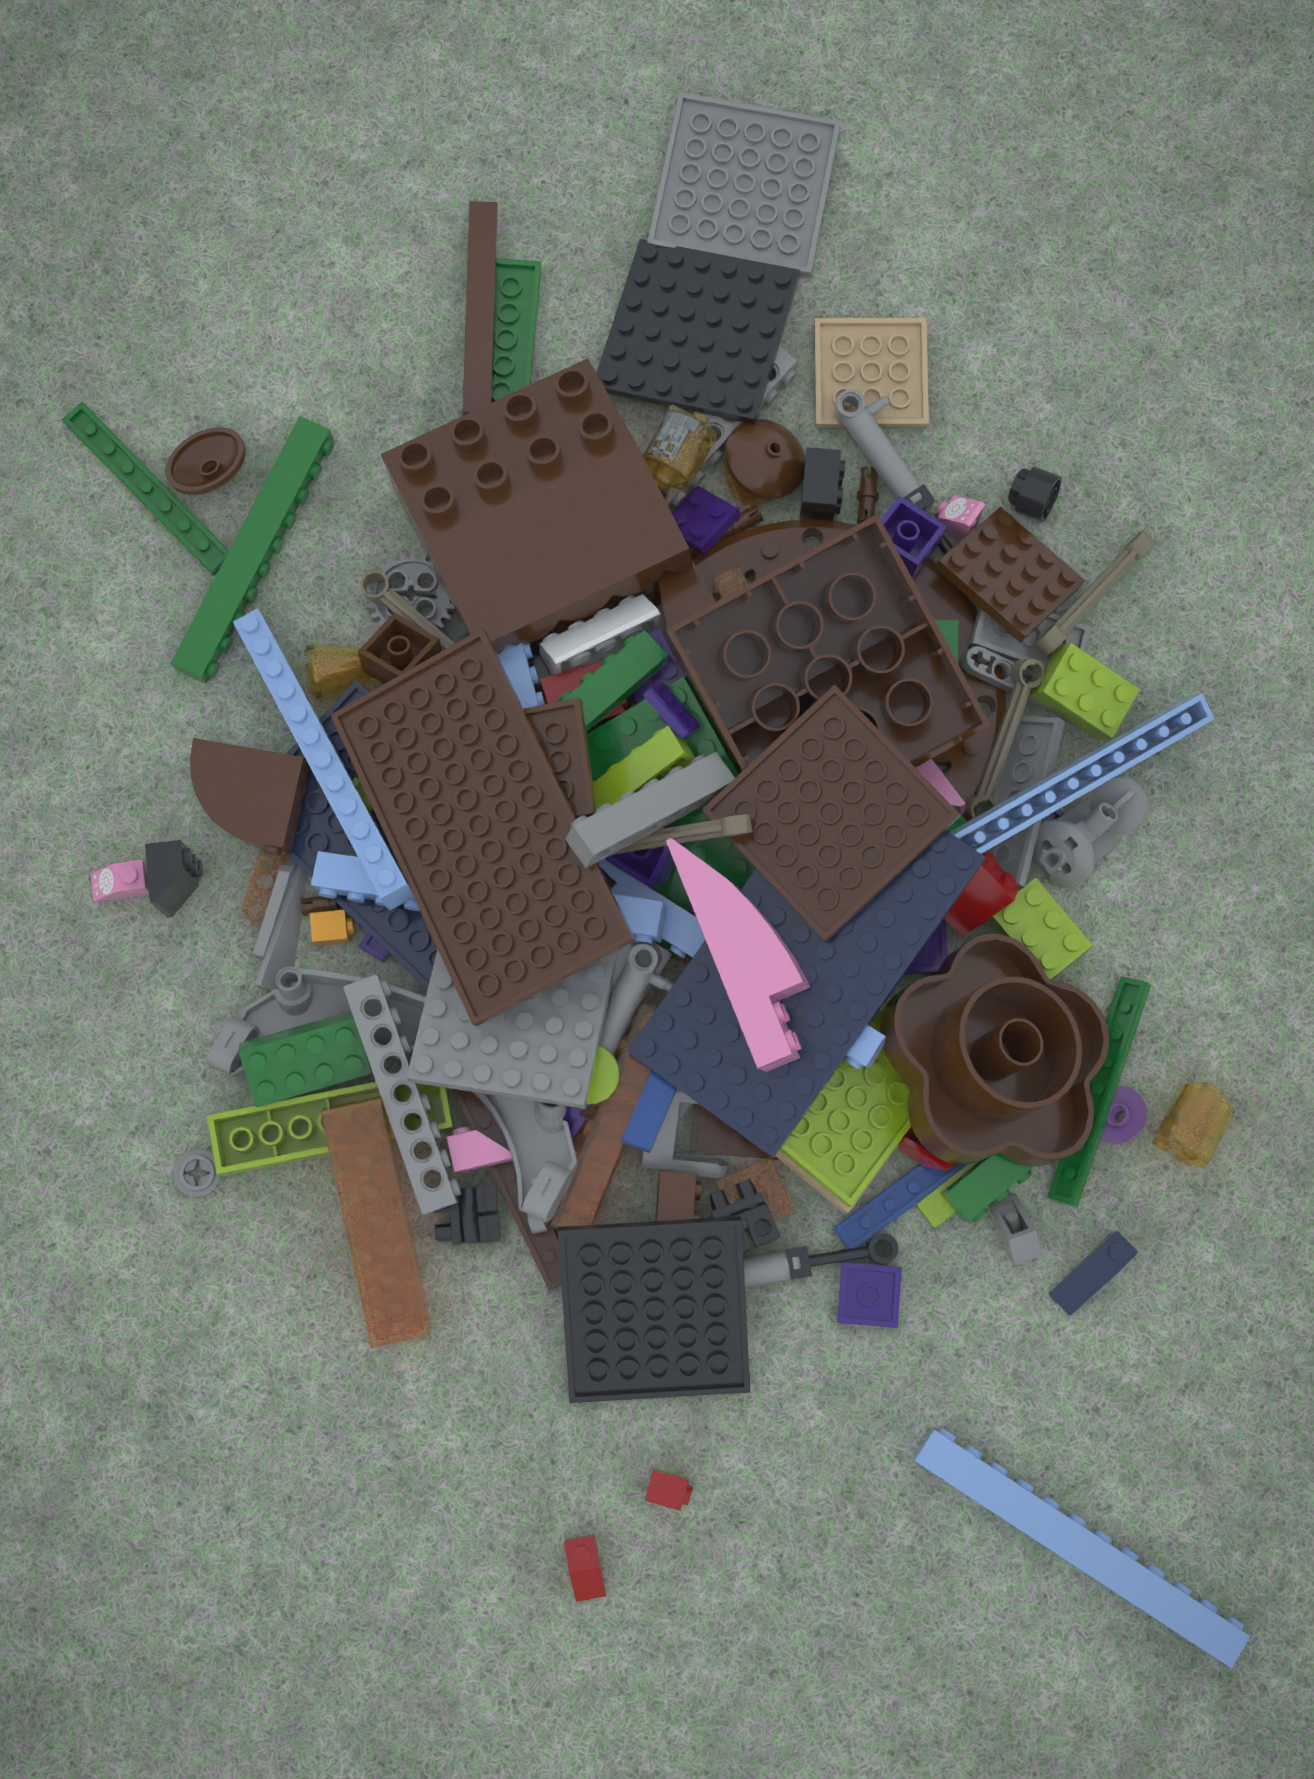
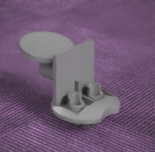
(1082, 836)

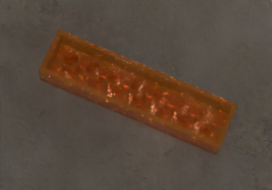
(603, 1136)
(376, 1221)

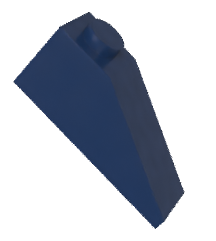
(1093, 1272)

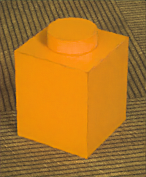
(331, 927)

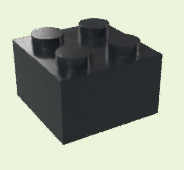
(822, 484)

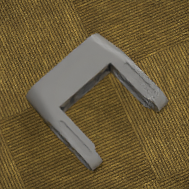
(665, 1159)

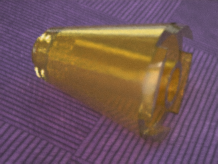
(333, 670)

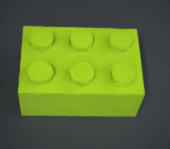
(1085, 692)
(1043, 928)

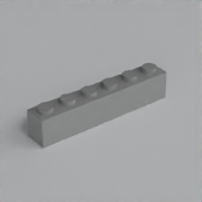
(648, 809)

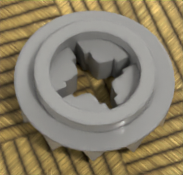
(188, 1183)

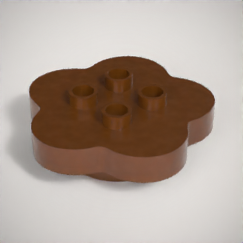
(996, 1056)

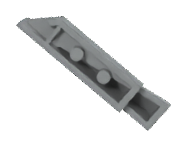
(281, 925)

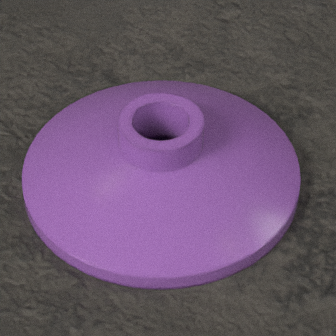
(1132, 1104)

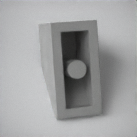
(1016, 1229)

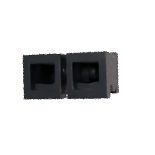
(753, 1212)
(466, 1217)

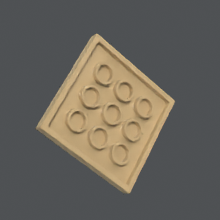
(876, 360)

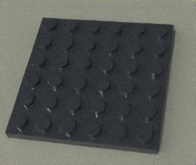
(697, 331)
(654, 1309)

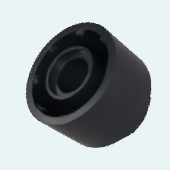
(1034, 492)

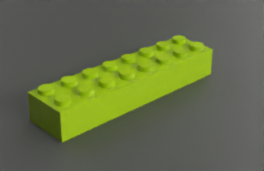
(294, 1127)

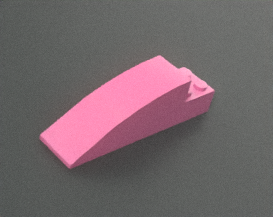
(749, 958)

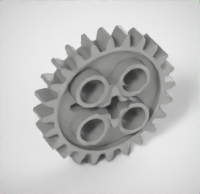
(413, 572)

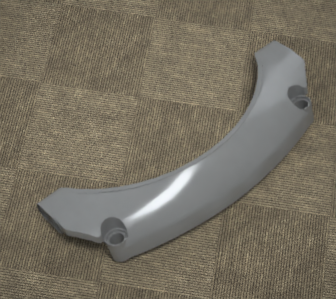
(533, 1131)

